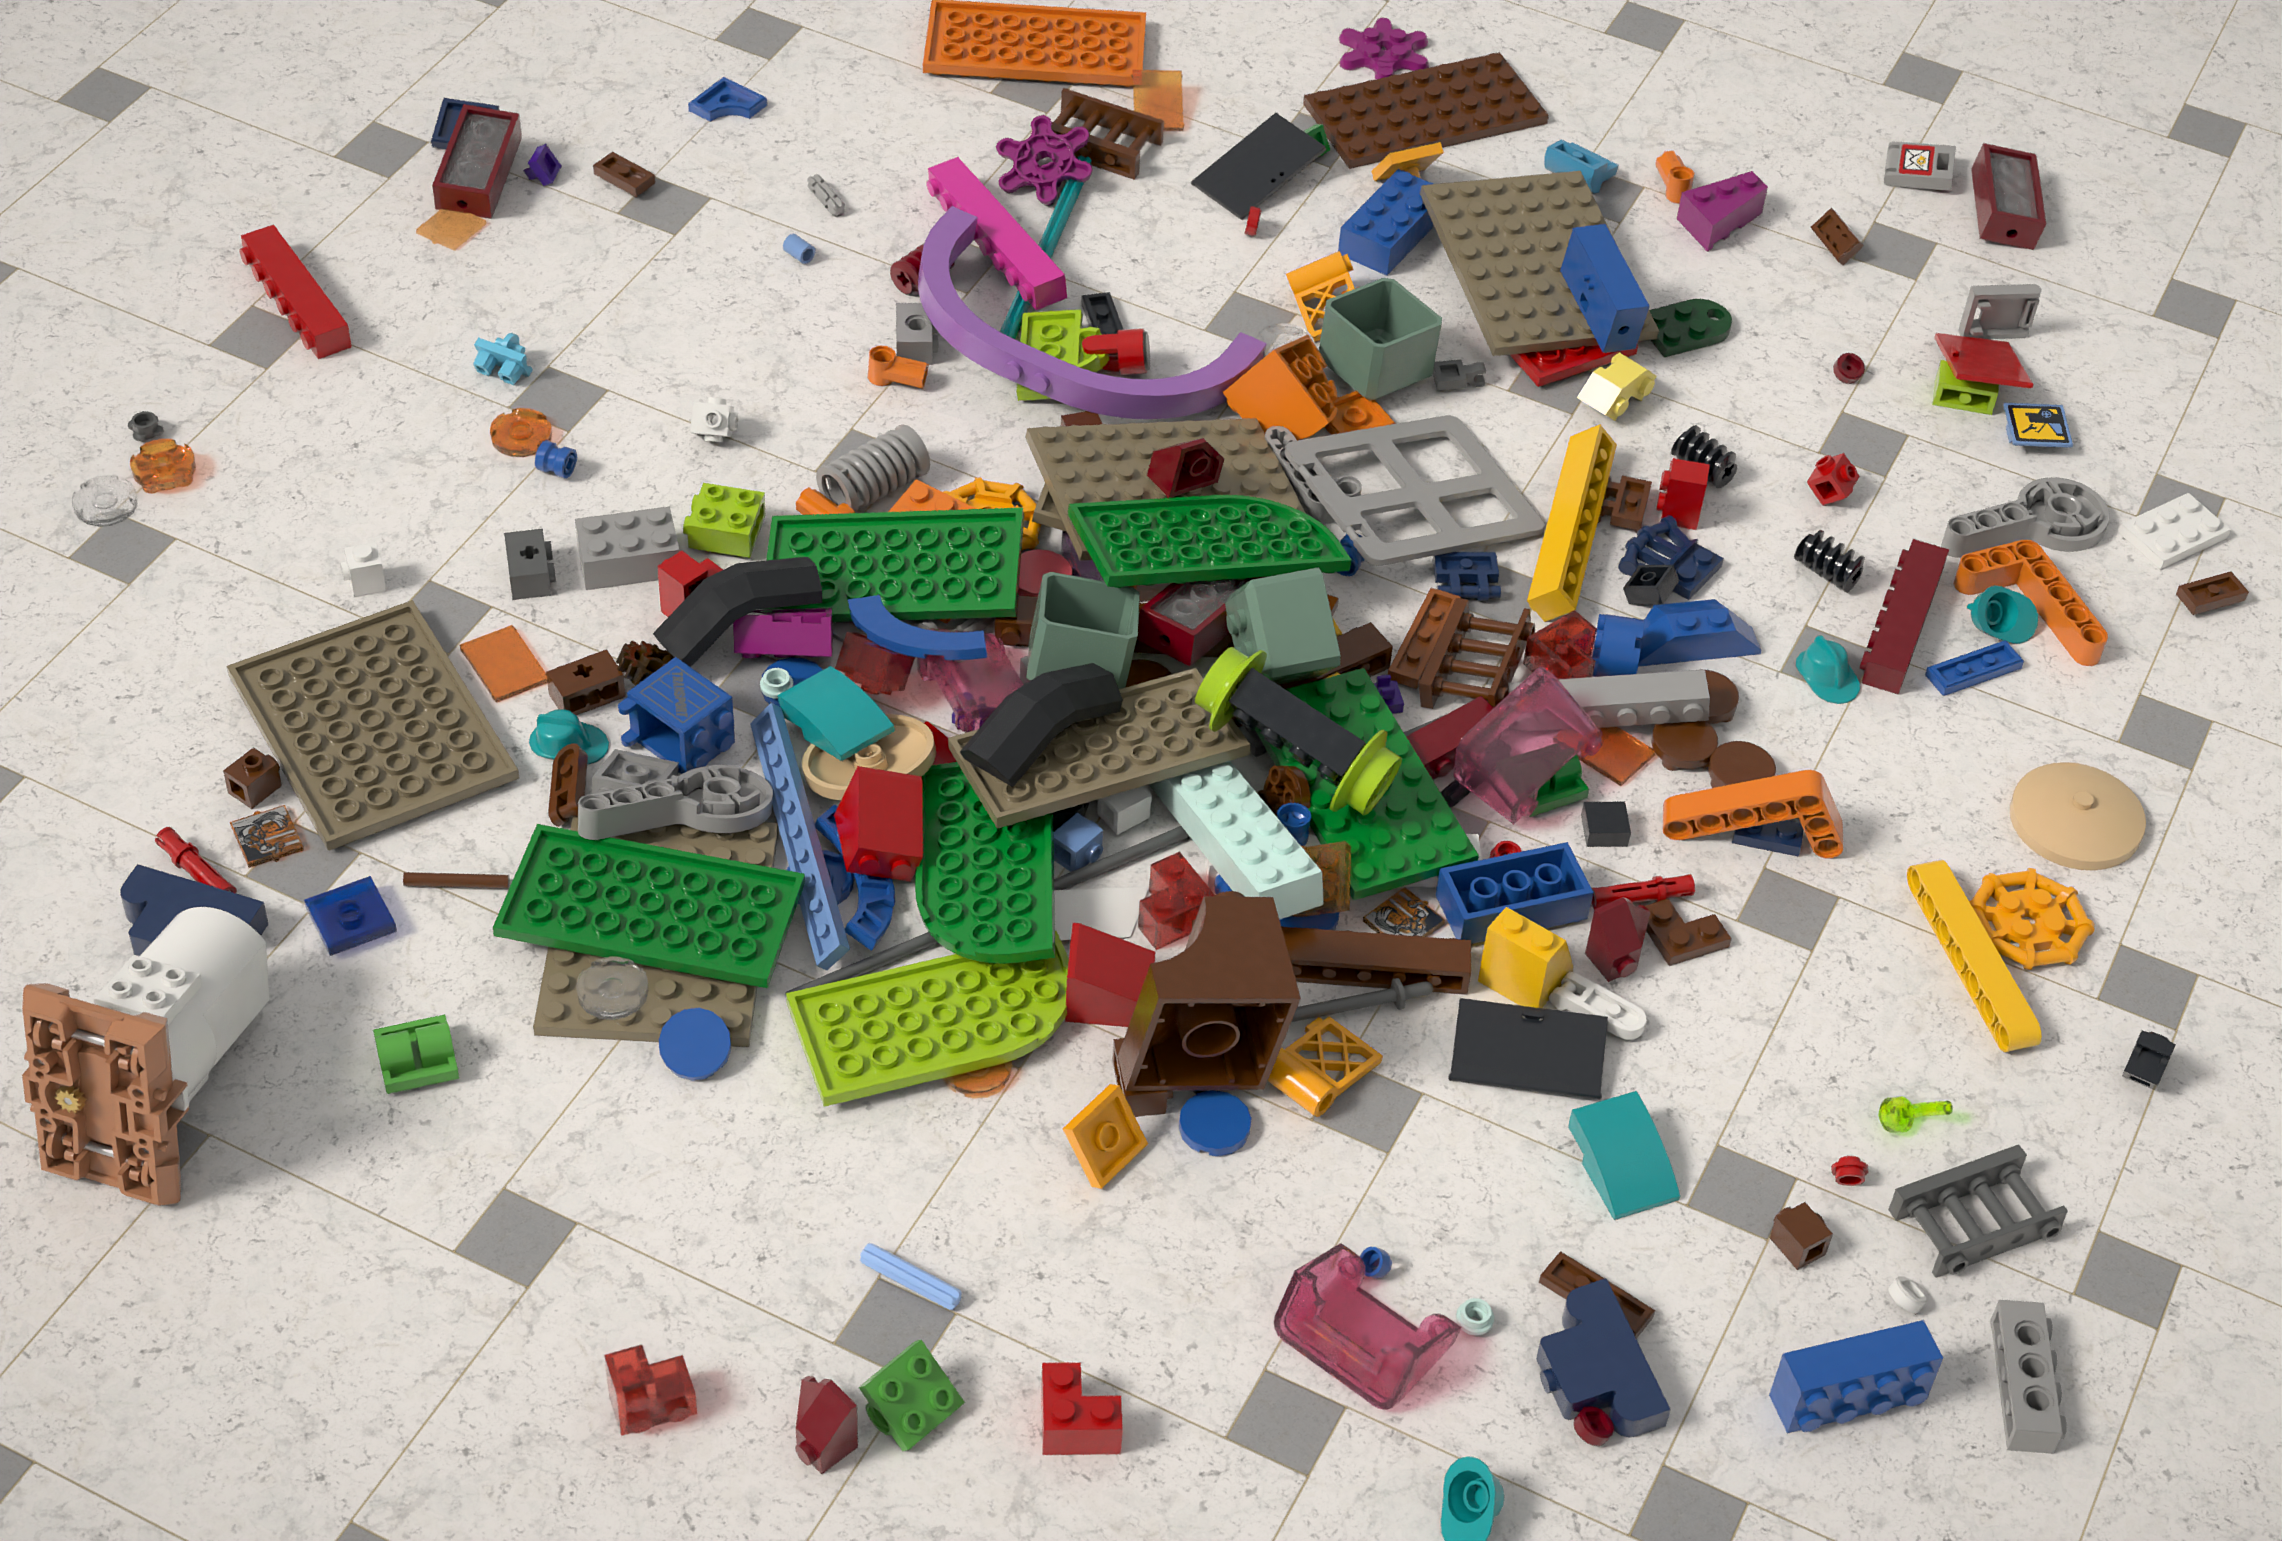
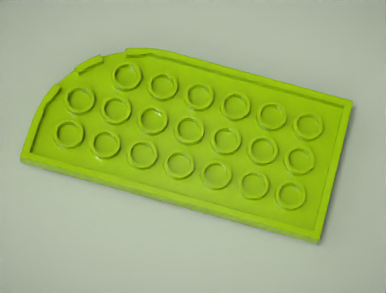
(926, 1021)

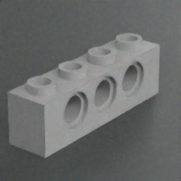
(2023, 1349)

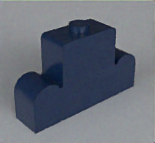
(156, 898)
(1601, 1364)

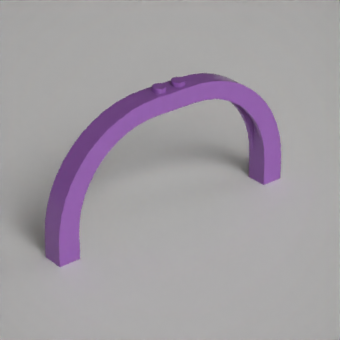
(1049, 375)

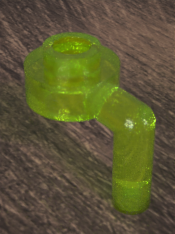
(1898, 1113)

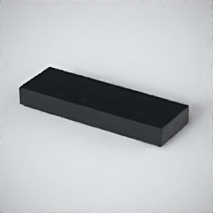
(1101, 313)

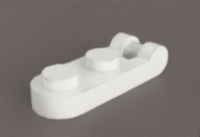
(1624, 1017)

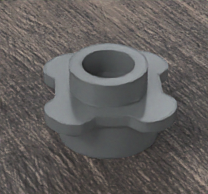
(145, 426)

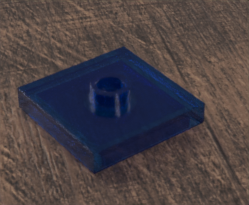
(350, 915)

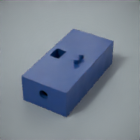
(1604, 288)

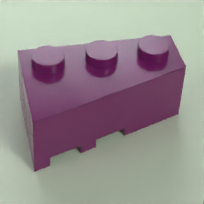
(1721, 207)
(784, 633)

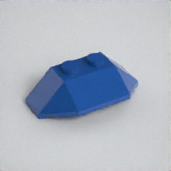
(1694, 633)

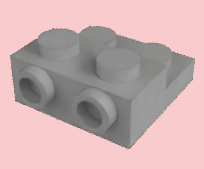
(631, 769)

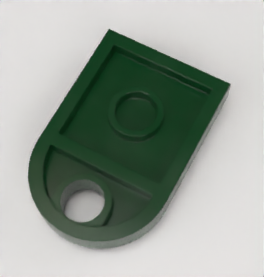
(1689, 326)

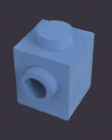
(1077, 843)

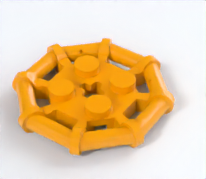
(1001, 495)
(2039, 906)

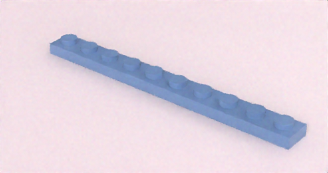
(800, 837)

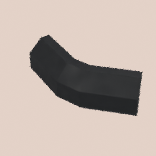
(732, 595)
(1036, 714)

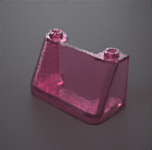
(975, 685)
(1524, 745)
(1354, 1333)

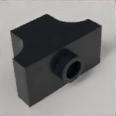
(2149, 1059)

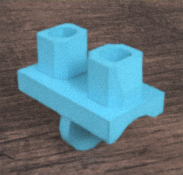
(505, 354)

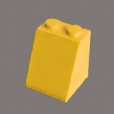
(1523, 960)

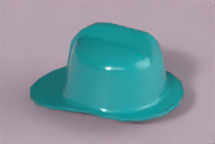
(2004, 614)
(1828, 671)
(563, 728)
(1470, 1501)

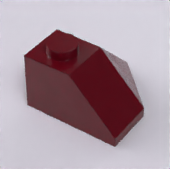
(1185, 467)
(1617, 938)
(825, 1424)

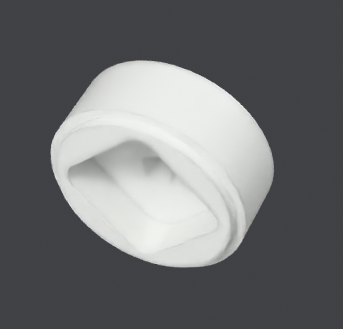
(1907, 1294)

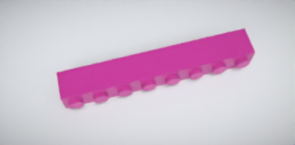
(999, 234)

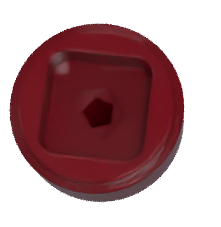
(1849, 368)
(1593, 1426)

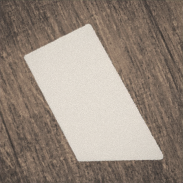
(1100, 908)

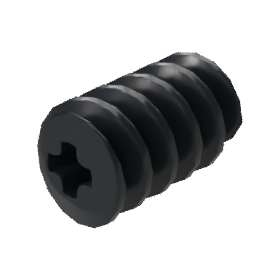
(1698, 448)
(1830, 560)

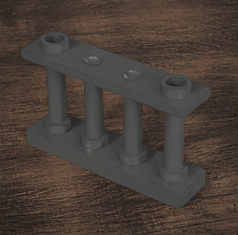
(1976, 1179)

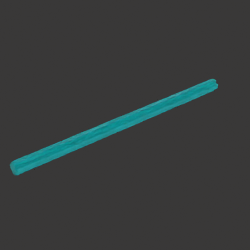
(1048, 244)

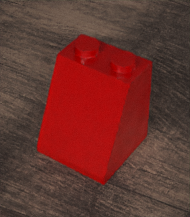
(881, 824)
(1104, 977)

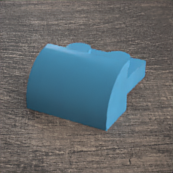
(1571, 157)

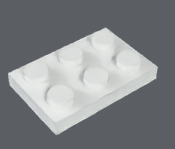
(2174, 531)

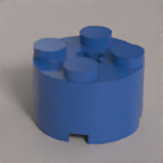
(1617, 645)

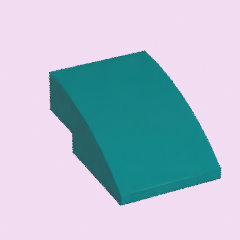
(835, 713)
(1624, 1155)

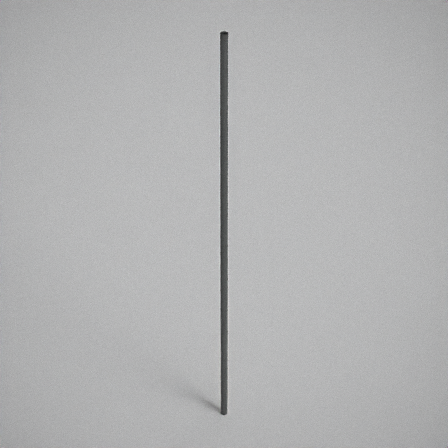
(1060, 883)

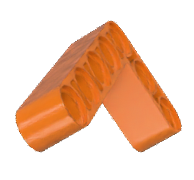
(2042, 582)
(1757, 803)

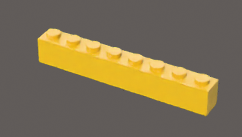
(1572, 523)

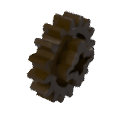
(641, 660)

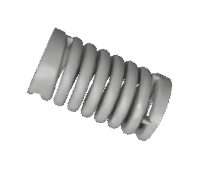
(875, 468)

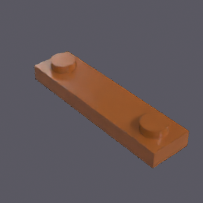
(1421, 638)

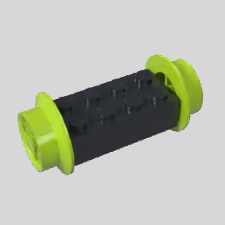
(1240, 690)

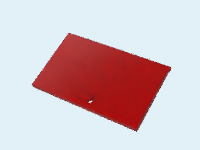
(1983, 360)

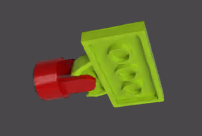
(1064, 338)

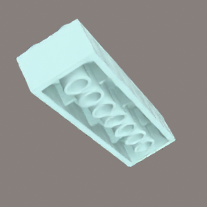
(1243, 837)

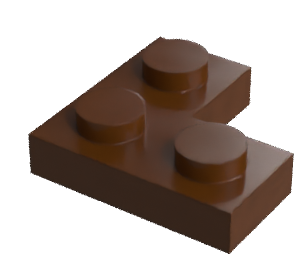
(1682, 940)

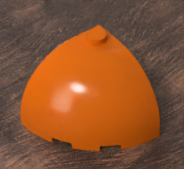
(1287, 390)

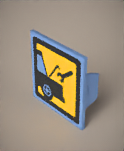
(2037, 425)

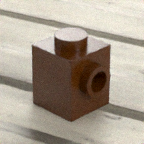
(252, 777)
(1800, 1235)

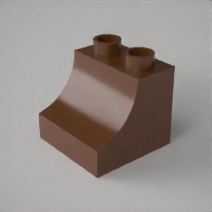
(1218, 1006)

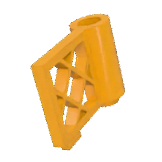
(1319, 281)
(1306, 1078)

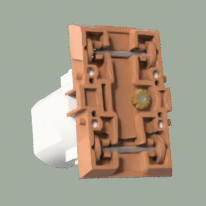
(123, 1070)

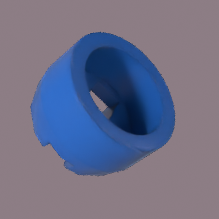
(1376, 1257)

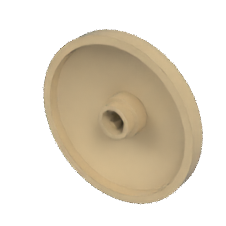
(904, 751)
(2077, 816)

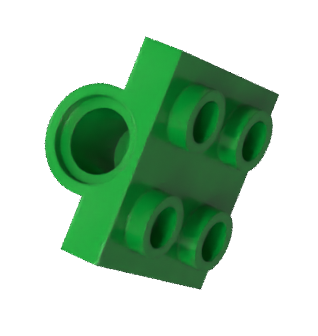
(1562, 788)

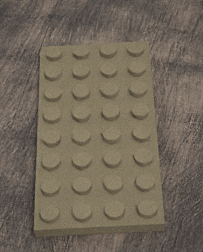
(1148, 741)

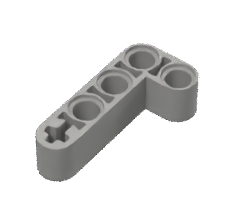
(1278, 438)

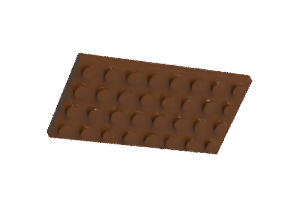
(1425, 107)

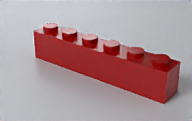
(295, 292)

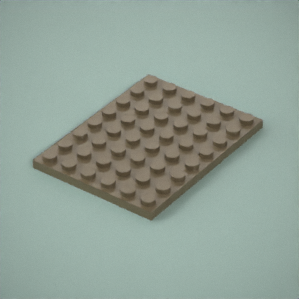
(1509, 252)
(1114, 462)
(371, 724)
(669, 990)

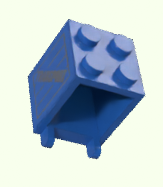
(679, 716)

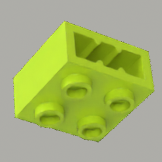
(725, 520)

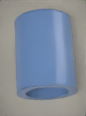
(799, 248)

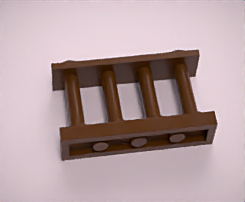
(1120, 120)
(1453, 641)

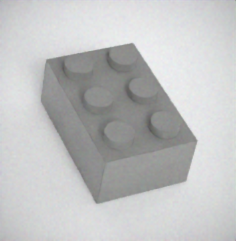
(625, 546)

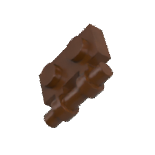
(1630, 502)

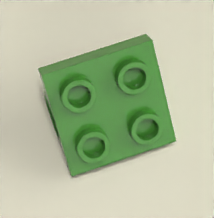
(416, 1054)
(910, 1396)

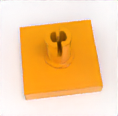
(1408, 160)
(1105, 1136)

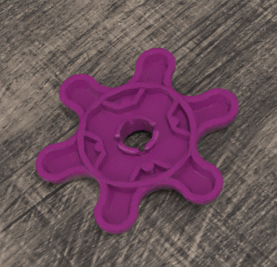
(1398, 51)
(1039, 145)

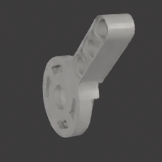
(2041, 524)
(726, 802)

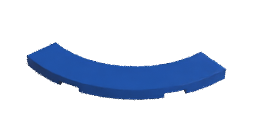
(900, 637)
(875, 894)

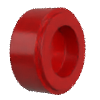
(1253, 221)

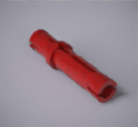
(187, 856)
(1655, 889)

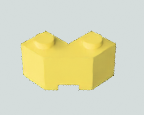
(1612, 387)

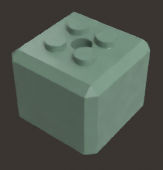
(1379, 338)
(1288, 621)
(1083, 624)

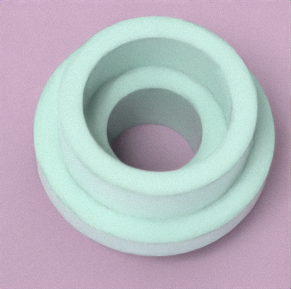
(775, 682)
(1475, 1308)

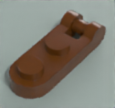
(567, 783)

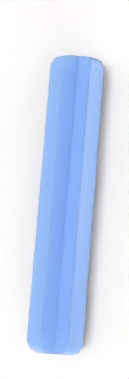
(910, 1276)

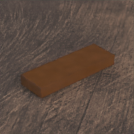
(1567, 1274)

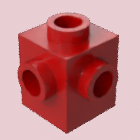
(1833, 478)

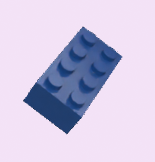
(1387, 224)
(1535, 883)
(1855, 1377)

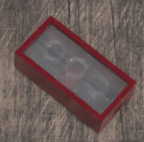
(477, 161)
(2008, 196)
(1187, 618)

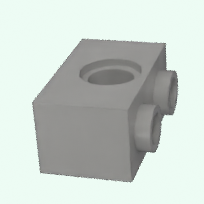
(914, 333)

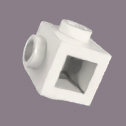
(703, 417)

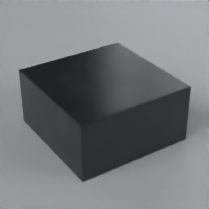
(1651, 584)
(1606, 824)

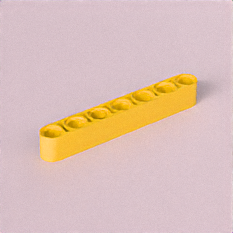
(1974, 956)

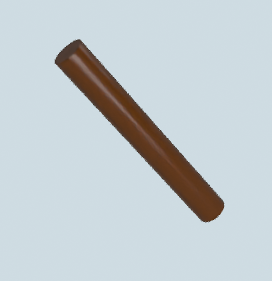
(456, 880)

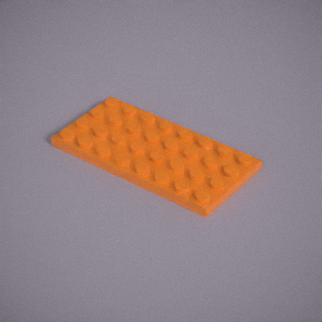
(1034, 42)

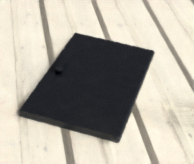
(1258, 165)
(1546, 1055)

